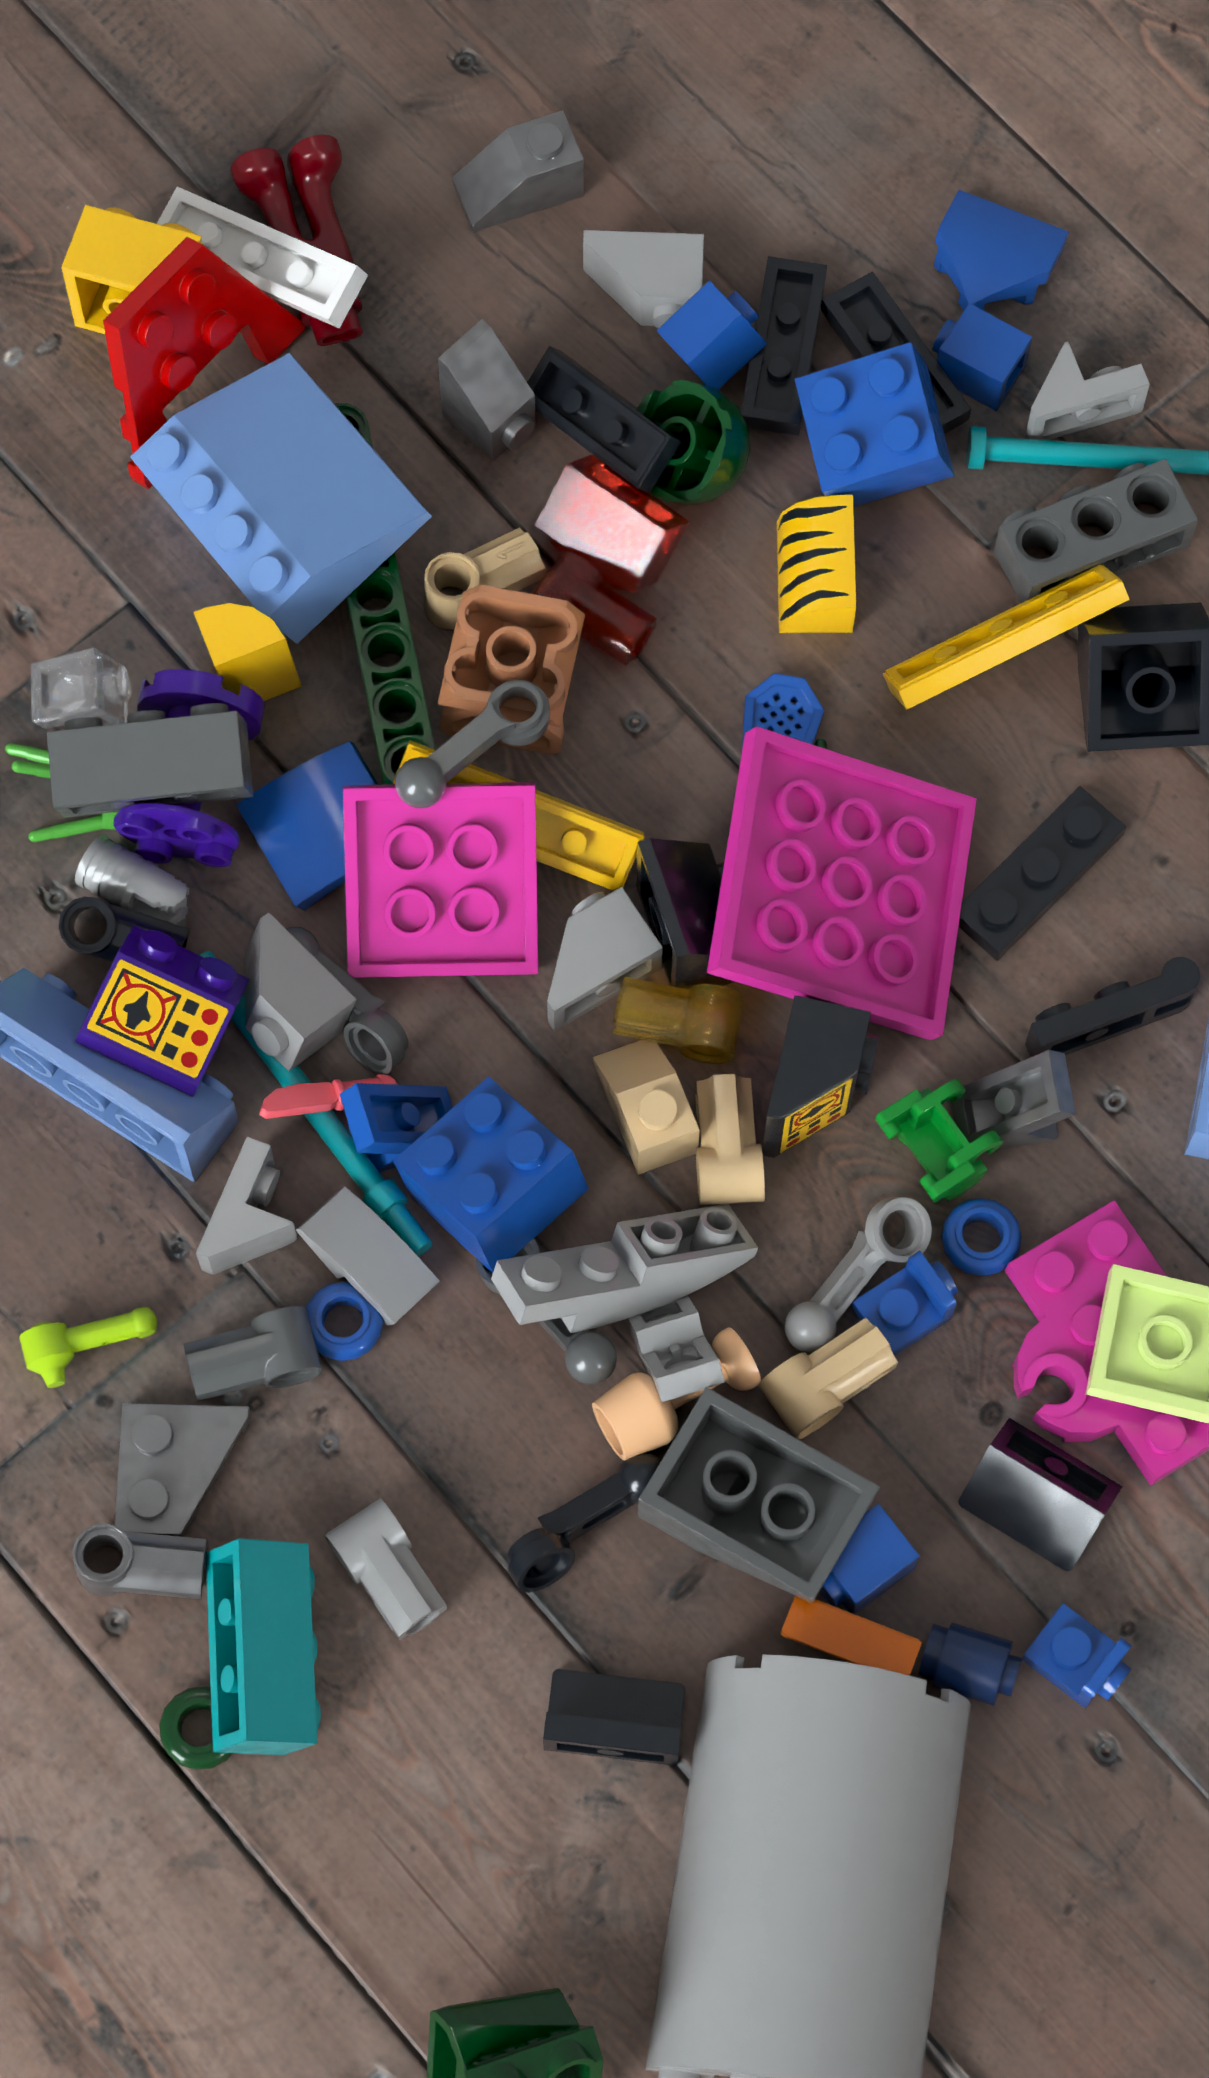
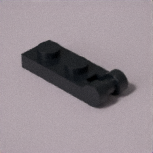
(1115, 1010)

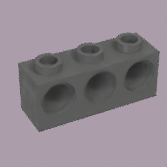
(1130, 535)

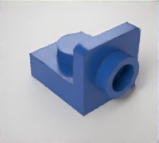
(909, 1302)
(1078, 1657)

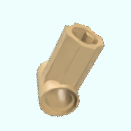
(503, 563)
(728, 1157)
(813, 1387)

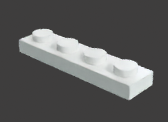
(270, 259)

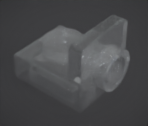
(79, 687)

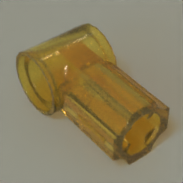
(696, 1019)

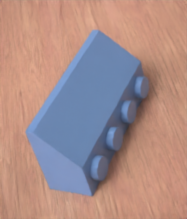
(39, 1039)

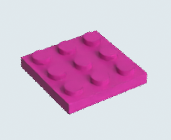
(442, 882)

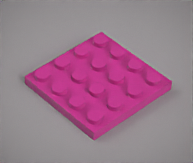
(842, 883)

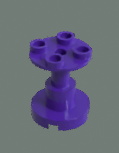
(182, 829)

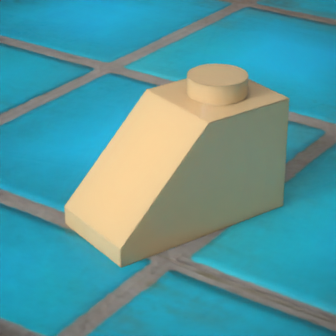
(648, 1104)

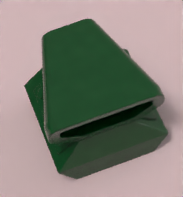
(512, 2039)

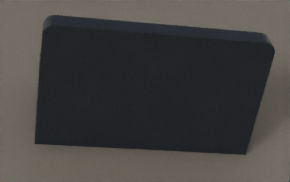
(1039, 1495)
(614, 1717)

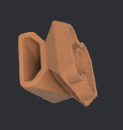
(504, 639)

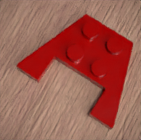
(177, 326)

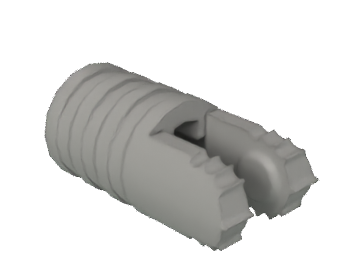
(132, 881)

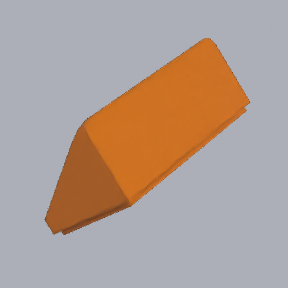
(850, 1636)

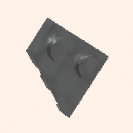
(171, 1462)

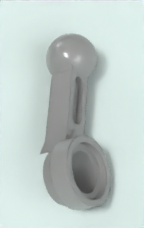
(814, 1321)

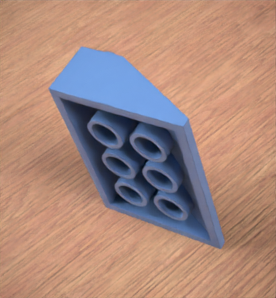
(282, 492)

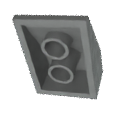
(755, 1497)

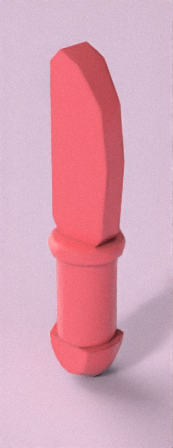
(312, 1097)

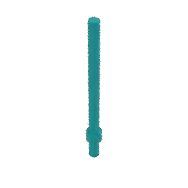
(380, 1194)

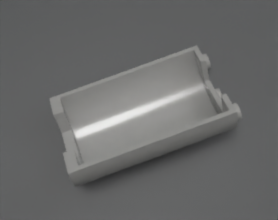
(809, 1873)

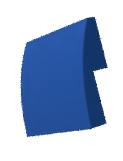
(302, 822)

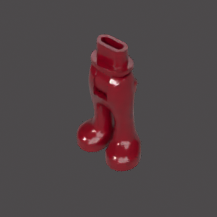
(312, 169)

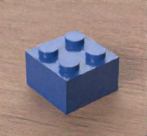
(875, 425)
(491, 1174)

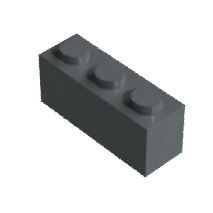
(149, 760)

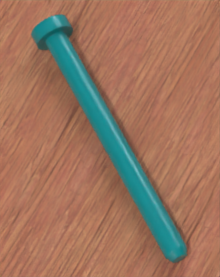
(1078, 454)

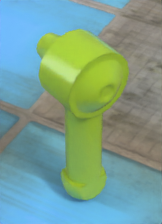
(51, 1345)

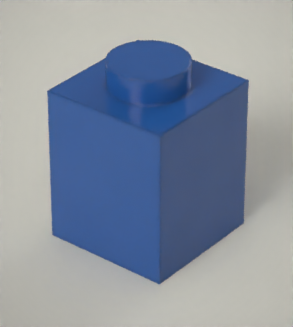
(714, 334)
(982, 355)
(870, 1563)

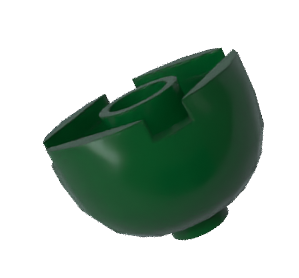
(712, 444)

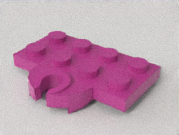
(1065, 1291)

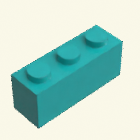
(261, 1647)

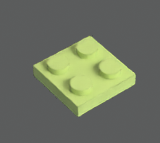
(1153, 1344)

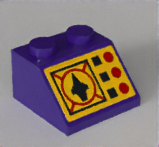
(163, 1009)

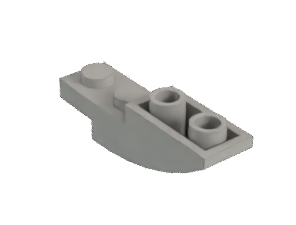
(635, 1272)

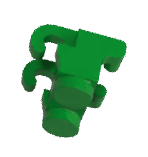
(937, 1141)

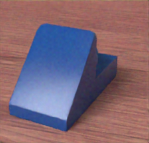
(391, 1117)

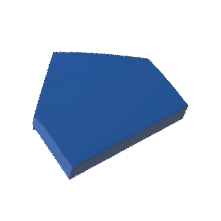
(995, 251)

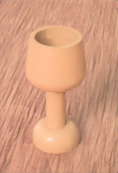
(640, 1422)

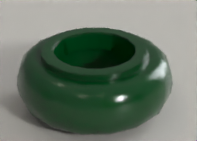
(171, 1730)

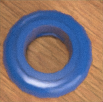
(984, 1211)
(347, 1347)

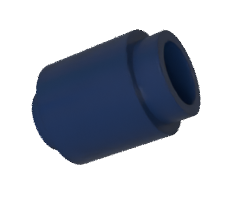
(970, 1662)

